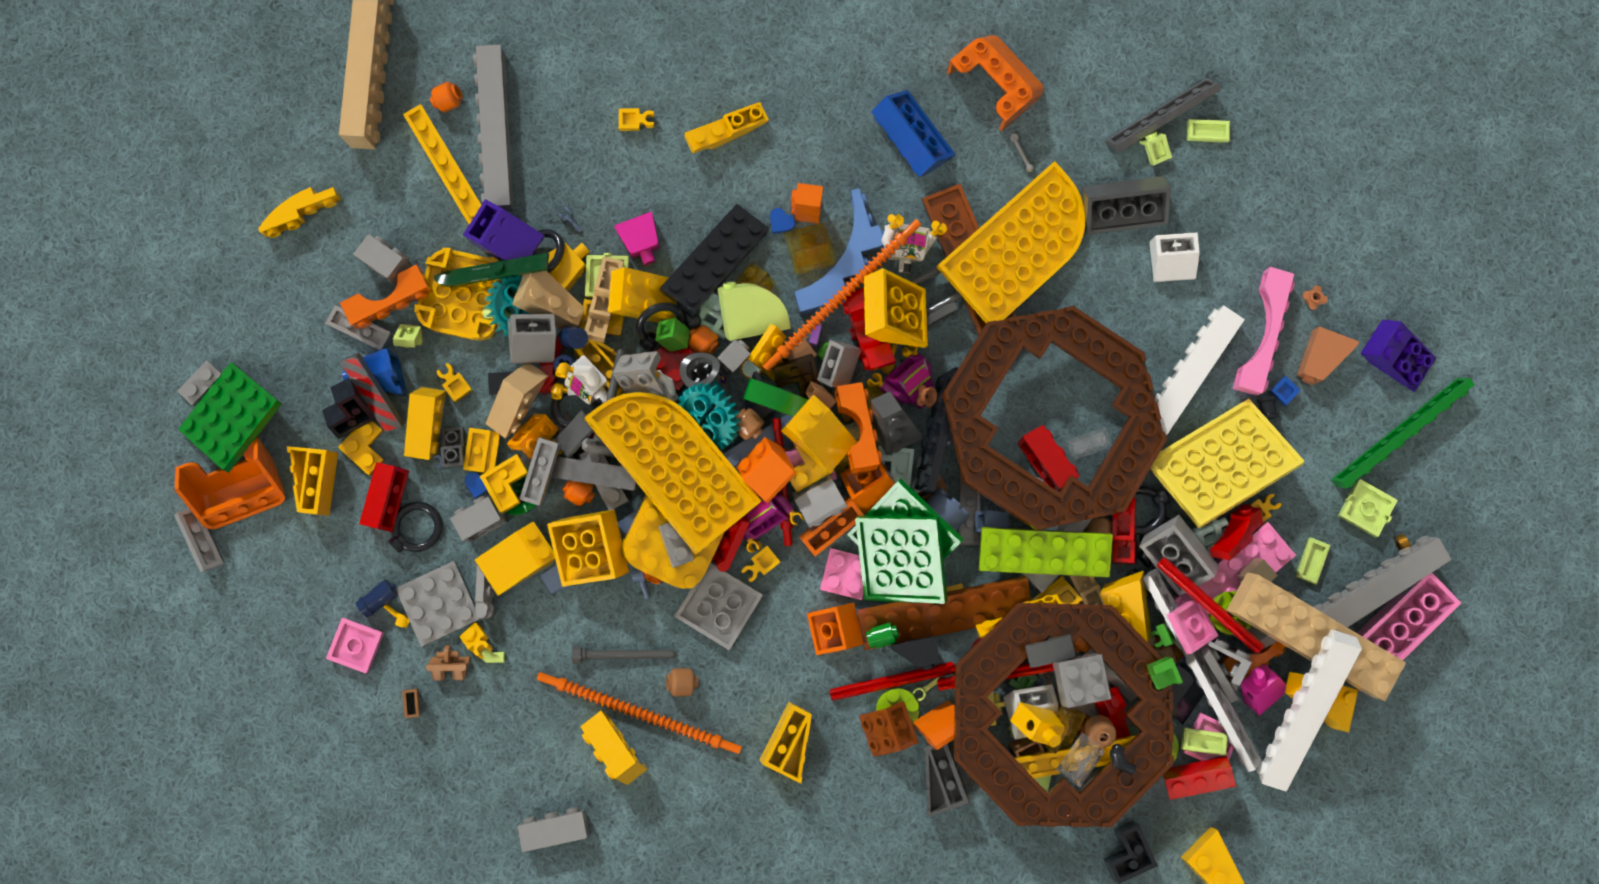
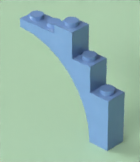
(862, 242)

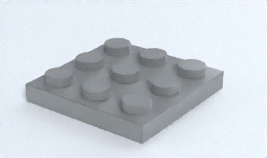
(437, 603)
(719, 606)

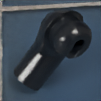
(1118, 760)

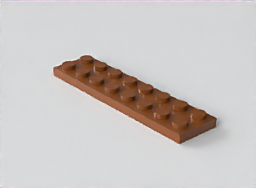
(953, 210)
(961, 612)

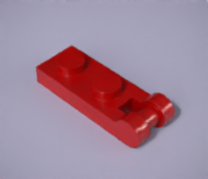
(729, 544)

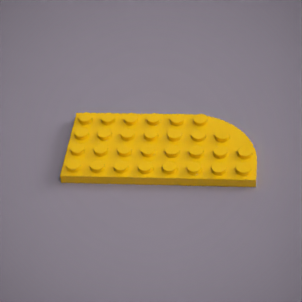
(1018, 246)
(674, 465)

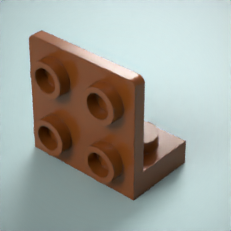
(889, 729)

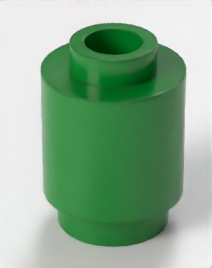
(882, 635)

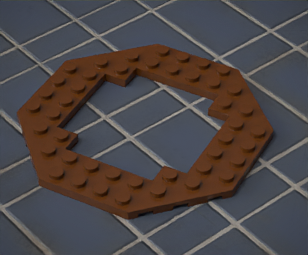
(1011, 485)
(1001, 775)

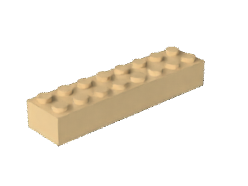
(365, 73)
(1303, 629)

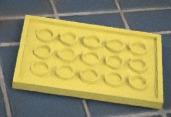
(1225, 463)

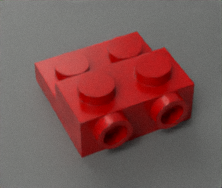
(670, 364)

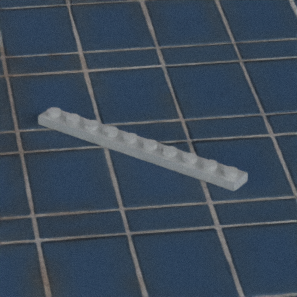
(1205, 678)

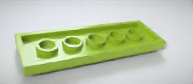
(1045, 552)

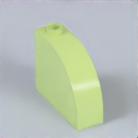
(750, 310)

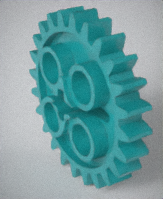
(501, 300)
(721, 422)

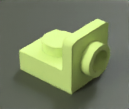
(1156, 147)
(408, 336)

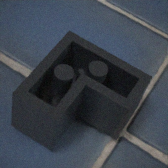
(348, 411)
(1135, 854)

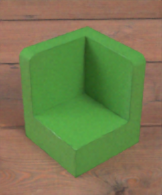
(672, 334)
(1164, 673)

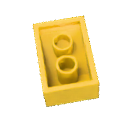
(819, 434)
(516, 558)

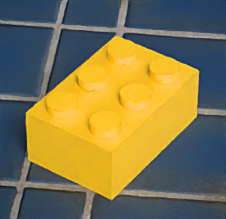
(635, 291)

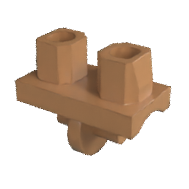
(448, 661)

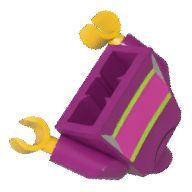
(906, 378)
(767, 516)

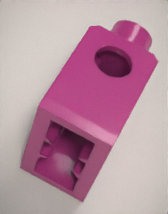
(640, 237)
(1262, 689)

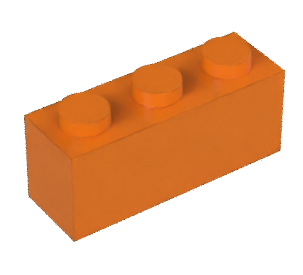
(807, 202)
(821, 536)

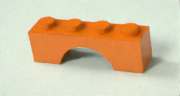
(410, 286)
(853, 402)
(1262, 657)

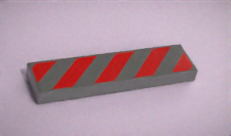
(372, 392)

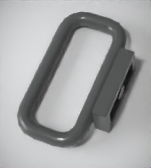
(942, 309)

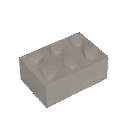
(1183, 549)

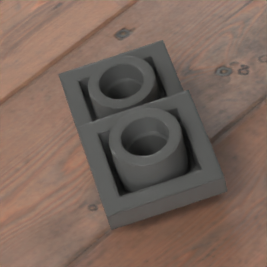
(453, 447)
(1050, 651)

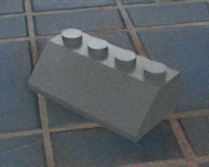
(1126, 205)

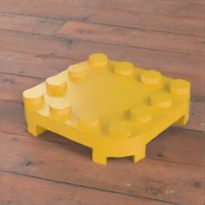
(457, 308)
(646, 551)

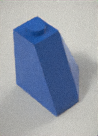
(387, 371)

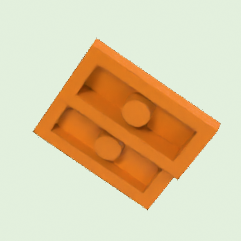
(937, 725)

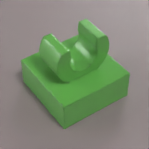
(1165, 634)
(1023, 682)

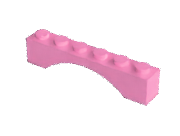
(1274, 291)

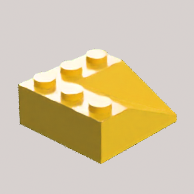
(895, 309)
(588, 548)

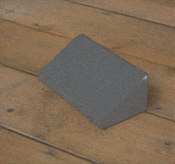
(574, 434)

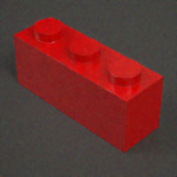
(1047, 457)
(384, 497)
(1199, 778)

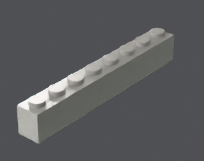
(493, 126)
(1386, 582)

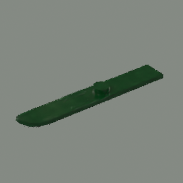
(493, 270)

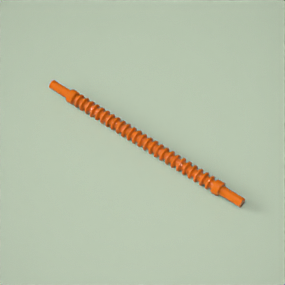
(900, 239)
(563, 684)

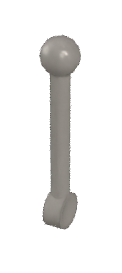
(1014, 138)

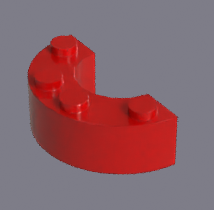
(873, 352)

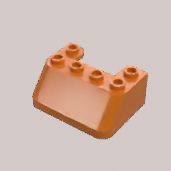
(1006, 70)
(232, 496)

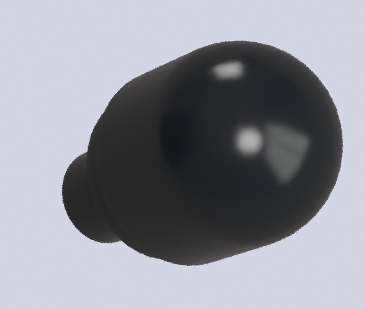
(692, 322)

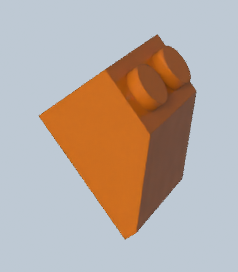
(766, 469)
(868, 486)
(835, 629)

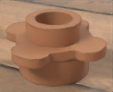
(1314, 303)
(926, 396)

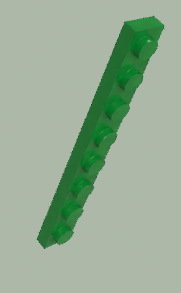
(1405, 430)

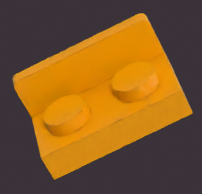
(527, 436)

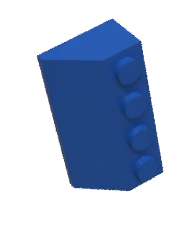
(912, 132)

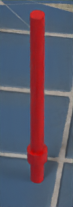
(786, 525)

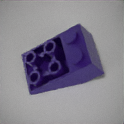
(502, 233)
(1398, 353)

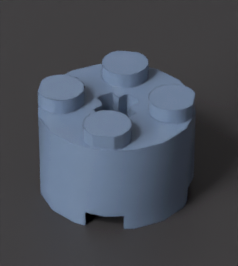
(948, 508)

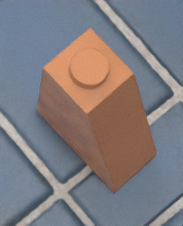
(1324, 354)

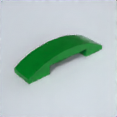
(773, 397)

